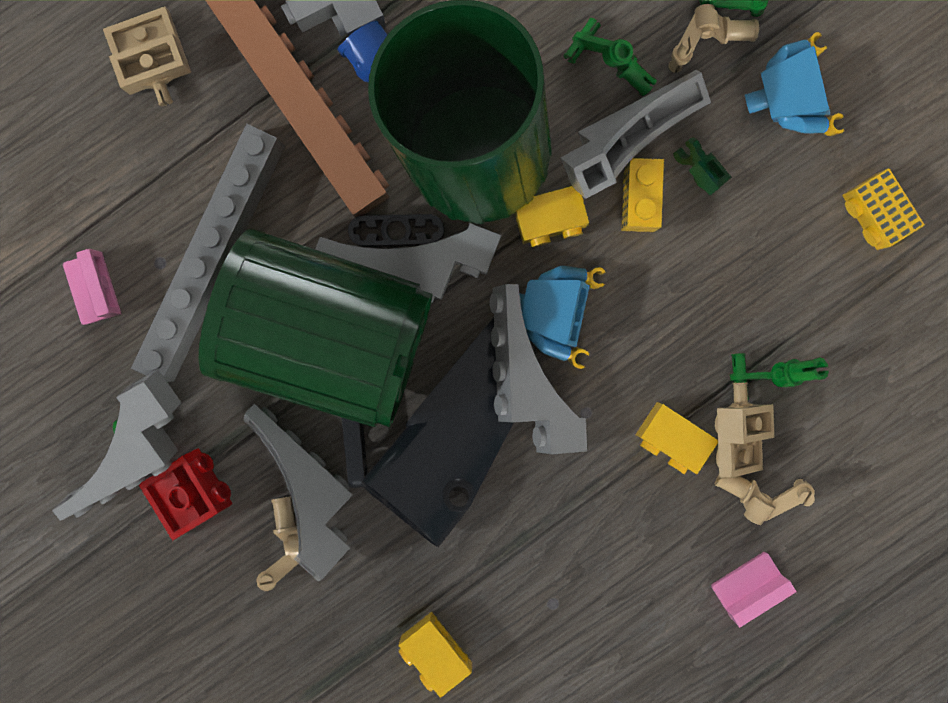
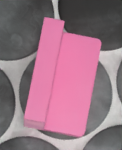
(91, 287)
(752, 589)

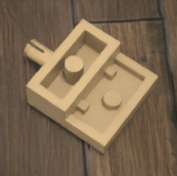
(147, 53)
(741, 434)

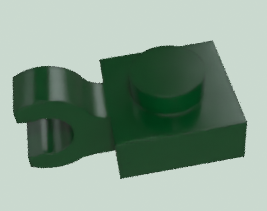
(706, 169)

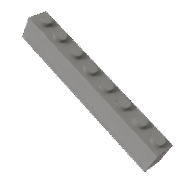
(218, 230)

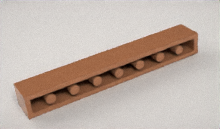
(302, 104)

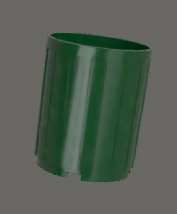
(464, 108)
(312, 328)

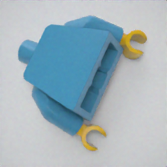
(795, 90)
(555, 310)

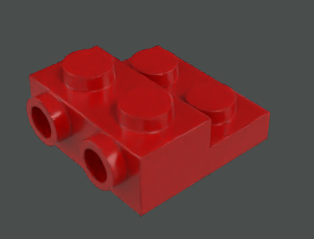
(186, 493)

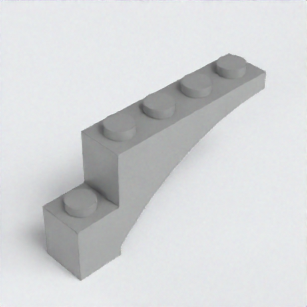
(346, 14)
(622, 135)
(428, 263)
(521, 385)
(137, 446)
(313, 493)

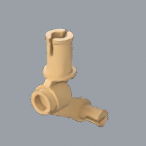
(708, 24)
(761, 506)
(286, 531)

